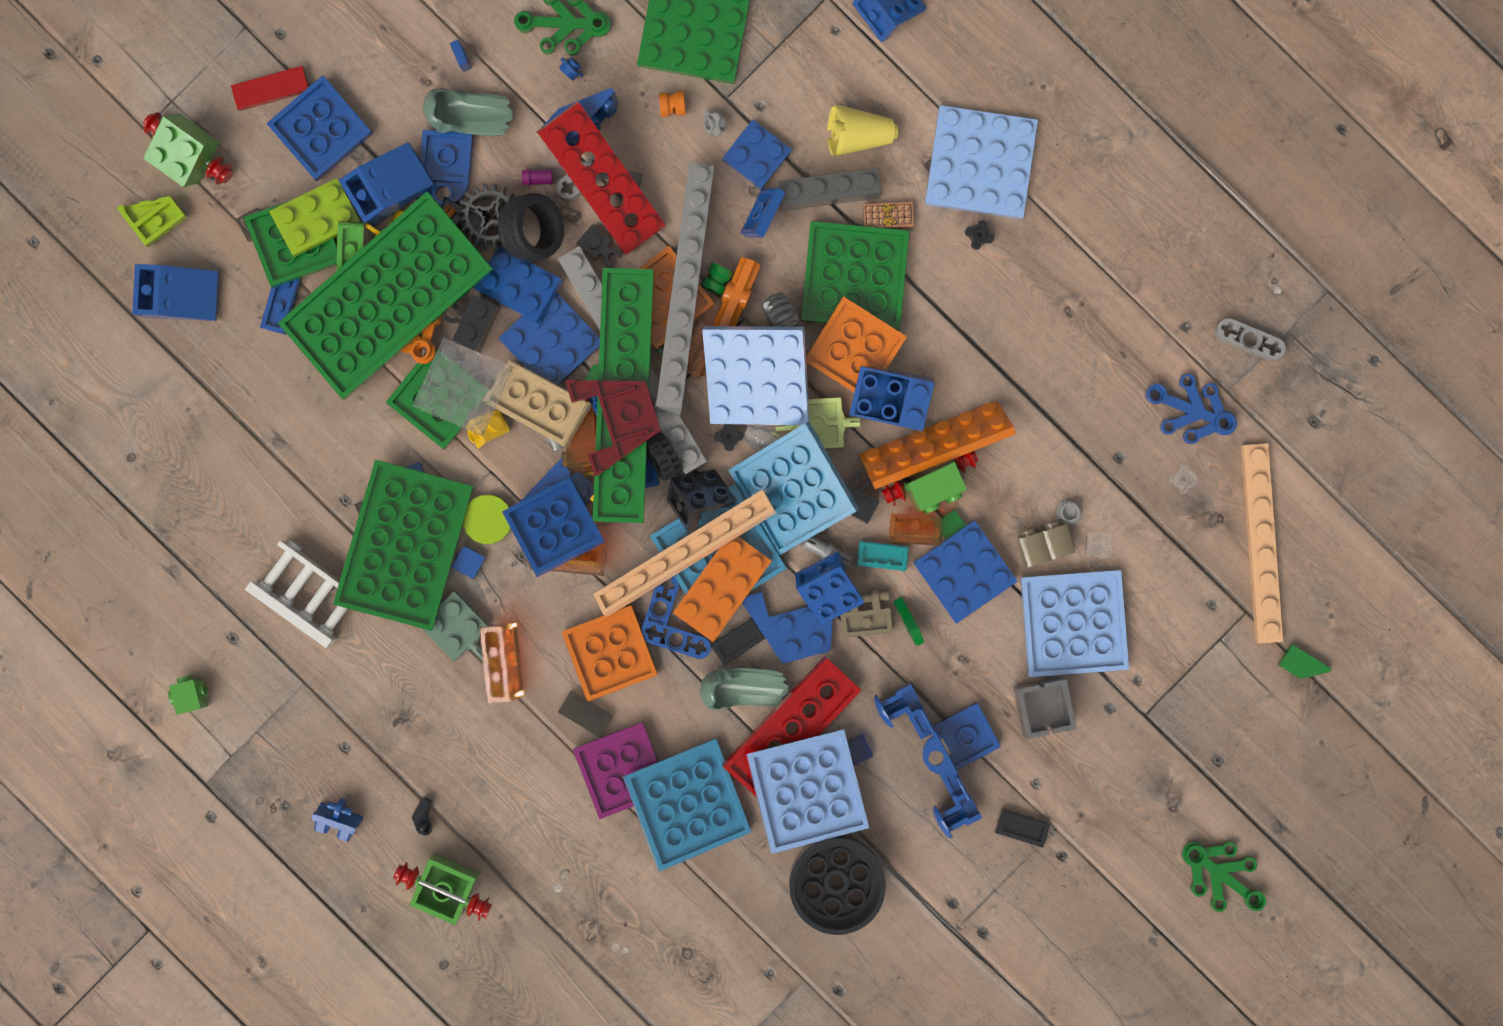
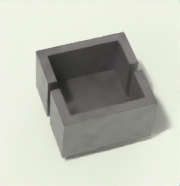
(1044, 707)

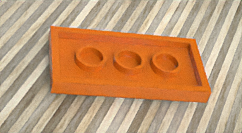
(722, 587)

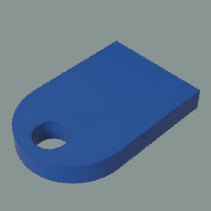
(447, 161)

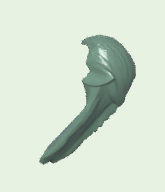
(467, 112)
(742, 687)

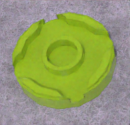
(485, 519)

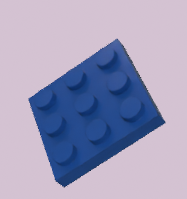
(319, 128)
(555, 344)
(553, 527)
(965, 571)

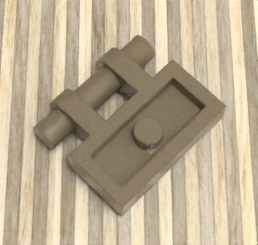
(868, 621)

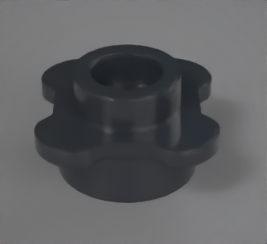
(977, 242)
(728, 443)

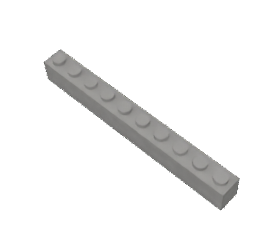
(684, 289)
(671, 425)

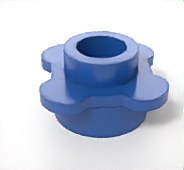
(571, 68)

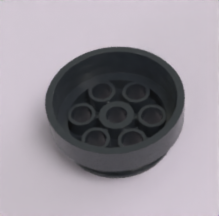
(849, 915)

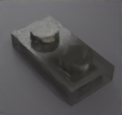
(585, 714)

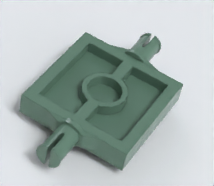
(457, 627)

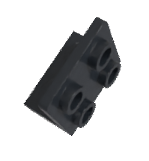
(698, 493)

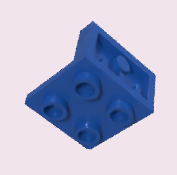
(887, 15)
(828, 588)

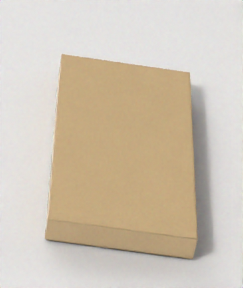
(541, 405)

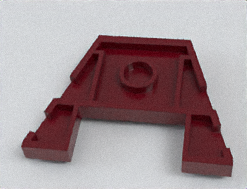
(627, 413)

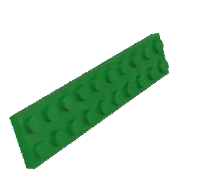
(623, 357)

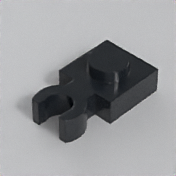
(597, 244)

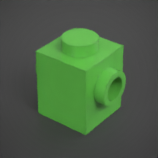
(188, 694)

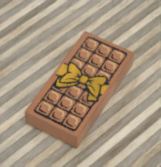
(889, 215)

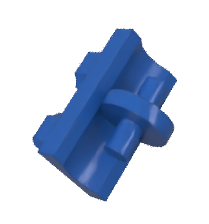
(338, 817)

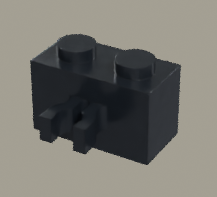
(475, 323)
(865, 503)

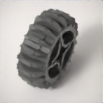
(470, 206)
(781, 313)

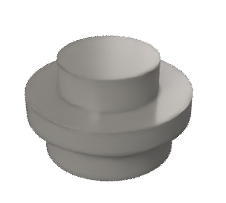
(1068, 512)

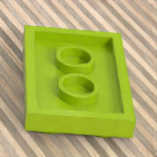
(313, 217)

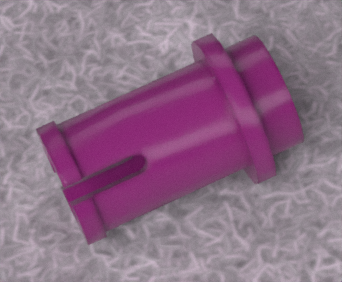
(536, 177)

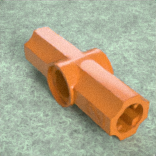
(737, 293)

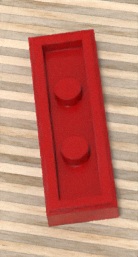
(269, 88)

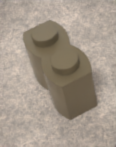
(1046, 544)

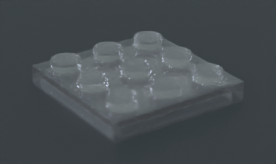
(462, 386)

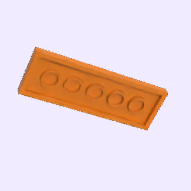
(936, 444)

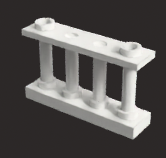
(283, 604)

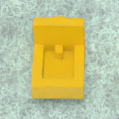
(496, 428)

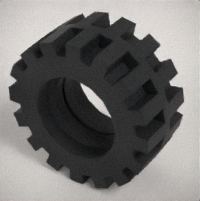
(663, 457)

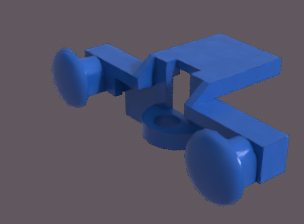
(967, 739)

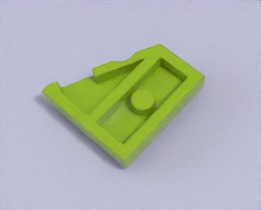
(153, 218)

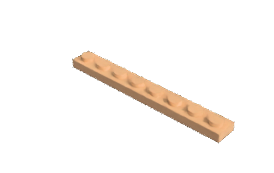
(1261, 543)
(684, 553)

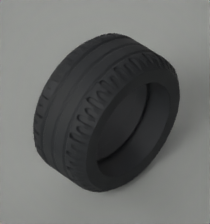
(550, 223)

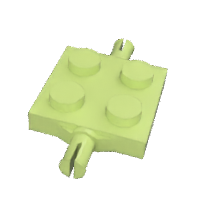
(827, 421)

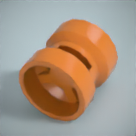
(672, 104)

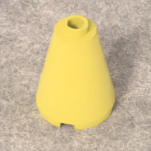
(858, 130)

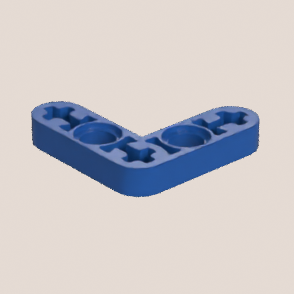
(661, 623)

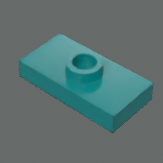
(882, 556)

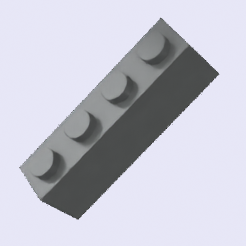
(830, 189)

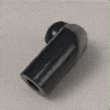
(420, 817)

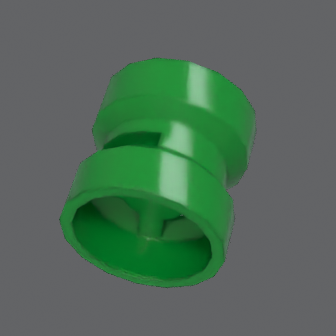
(717, 278)

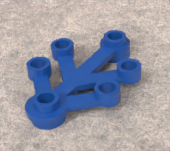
(1195, 410)

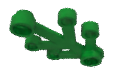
(567, 24)
(1219, 872)

